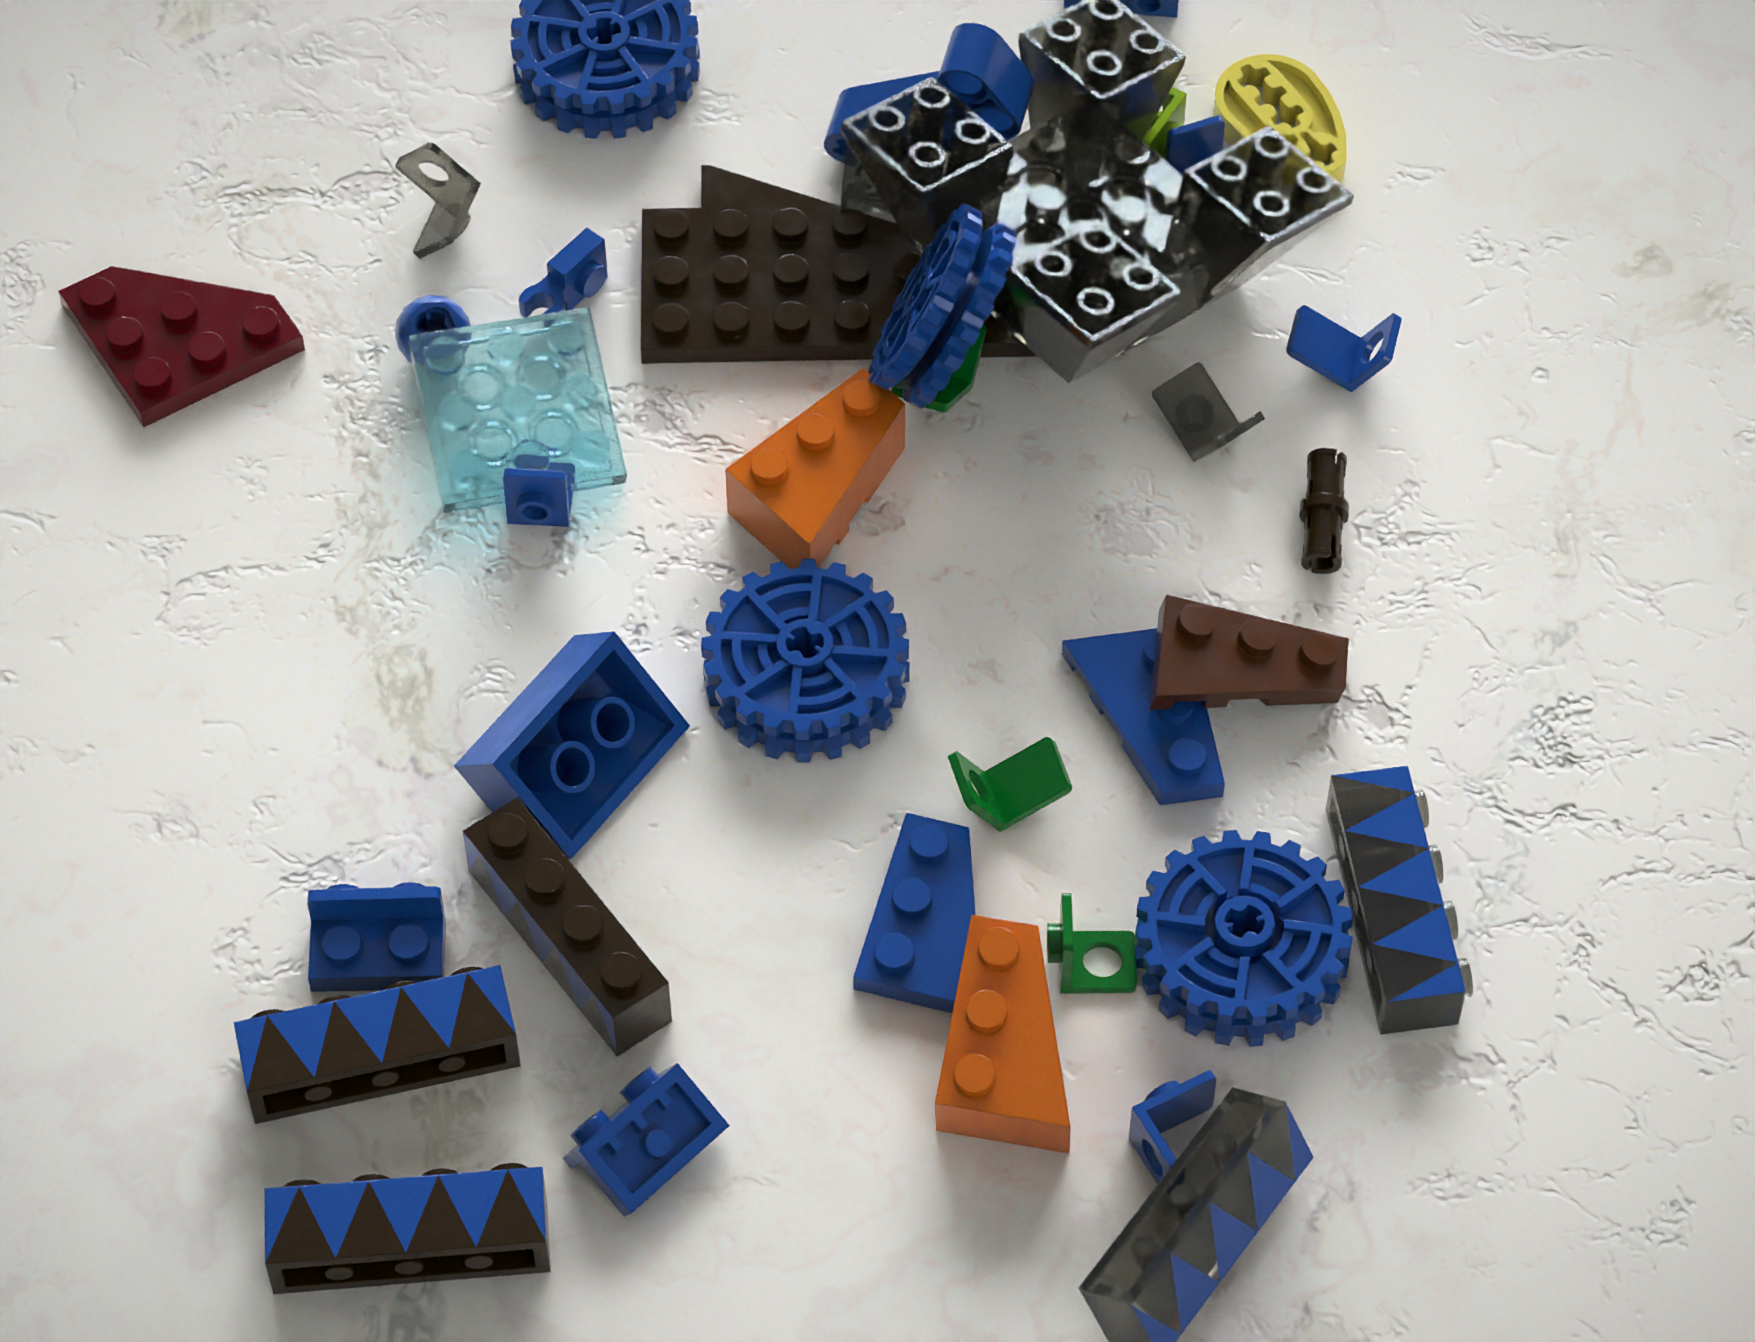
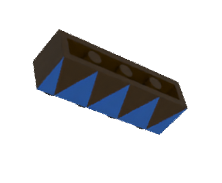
(568, 926)
(377, 1043)
(406, 1229)

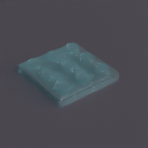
(516, 399)

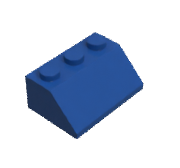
(575, 740)

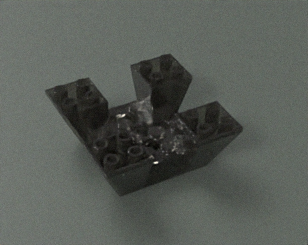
(1102, 222)

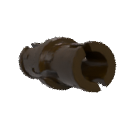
(1324, 511)

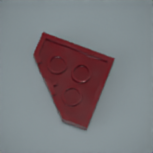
(176, 337)

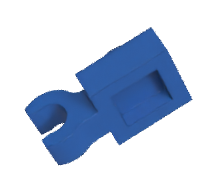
(572, 275)

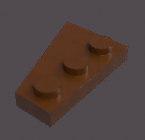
(1238, 656)

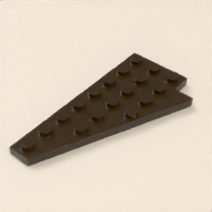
(773, 278)

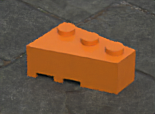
(817, 471)
(1001, 1046)

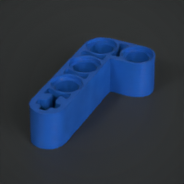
(975, 69)

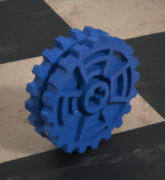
(605, 61)
(942, 306)
(805, 660)
(1243, 938)

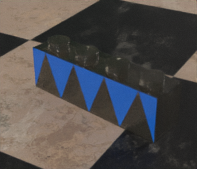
(1397, 900)
(1197, 1220)

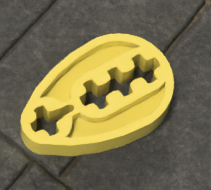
(1301, 101)

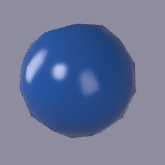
(427, 315)

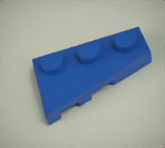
(1167, 747)
(921, 917)

